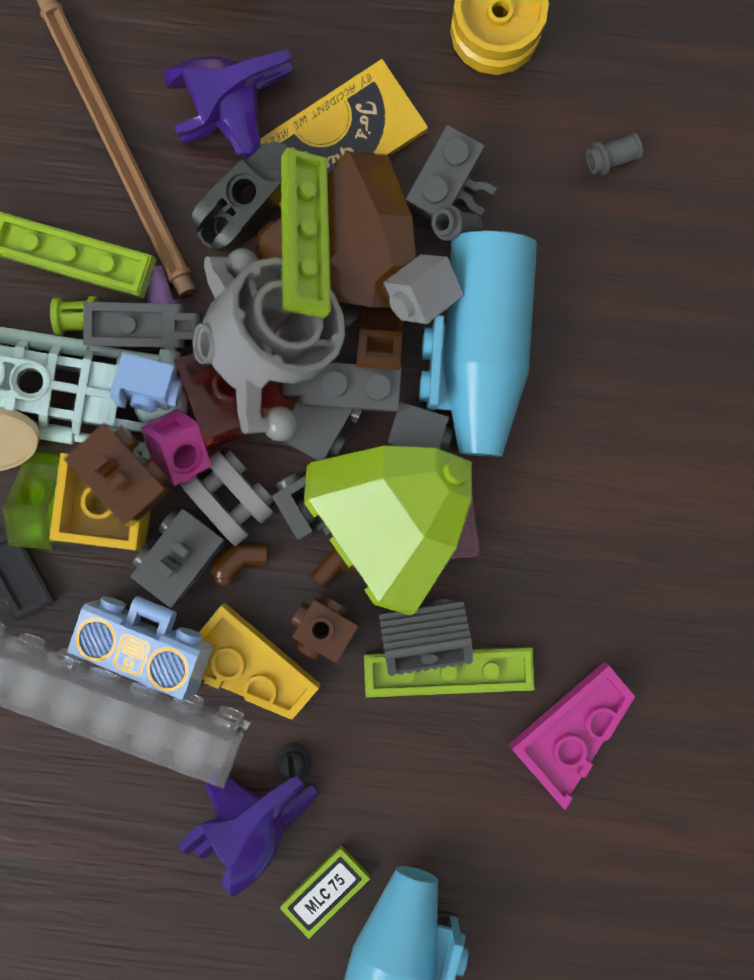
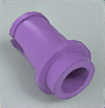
(158, 288)

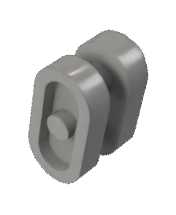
(254, 499)

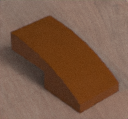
(380, 340)

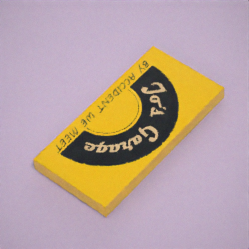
(359, 116)

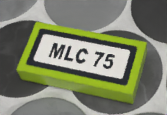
(324, 891)

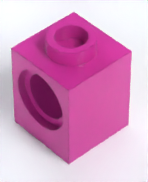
(169, 433)

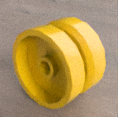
(497, 33)

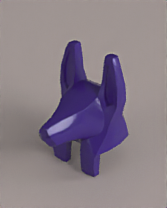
(227, 96)
(247, 828)

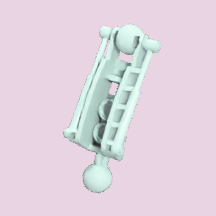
(93, 396)

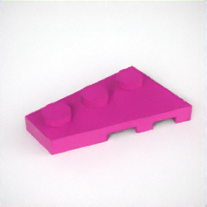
(570, 733)

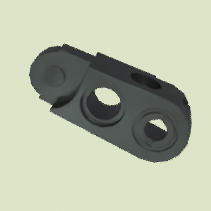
(225, 200)

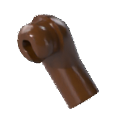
(233, 558)
(330, 568)

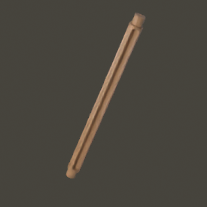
(117, 147)

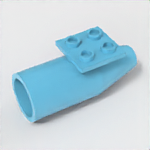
(485, 345)
(404, 936)

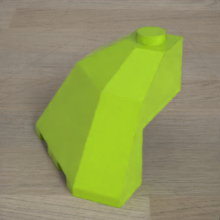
(393, 516)

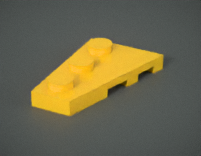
(254, 666)

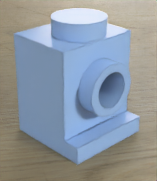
(145, 384)

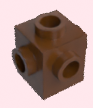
(328, 644)

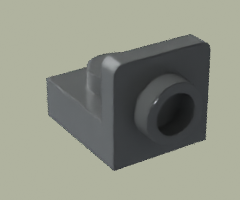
(294, 512)

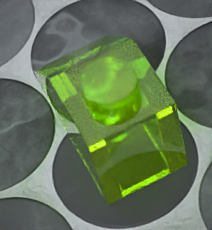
(31, 502)

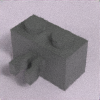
(448, 176)
(177, 557)

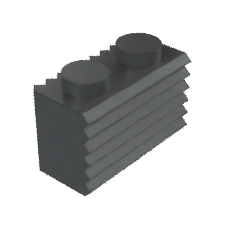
(427, 639)

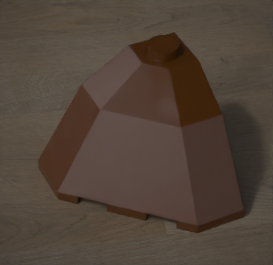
(367, 229)

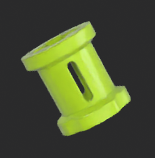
(67, 315)

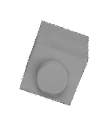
(423, 289)

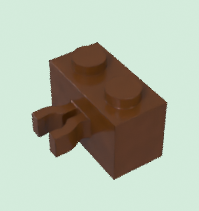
(119, 473)

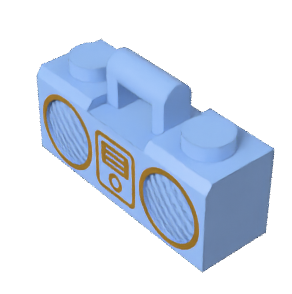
(139, 651)

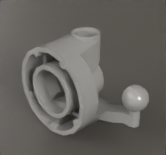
(241, 339)

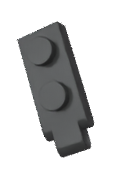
(138, 324)
(349, 388)

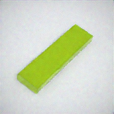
(305, 234)
(75, 255)
(489, 672)

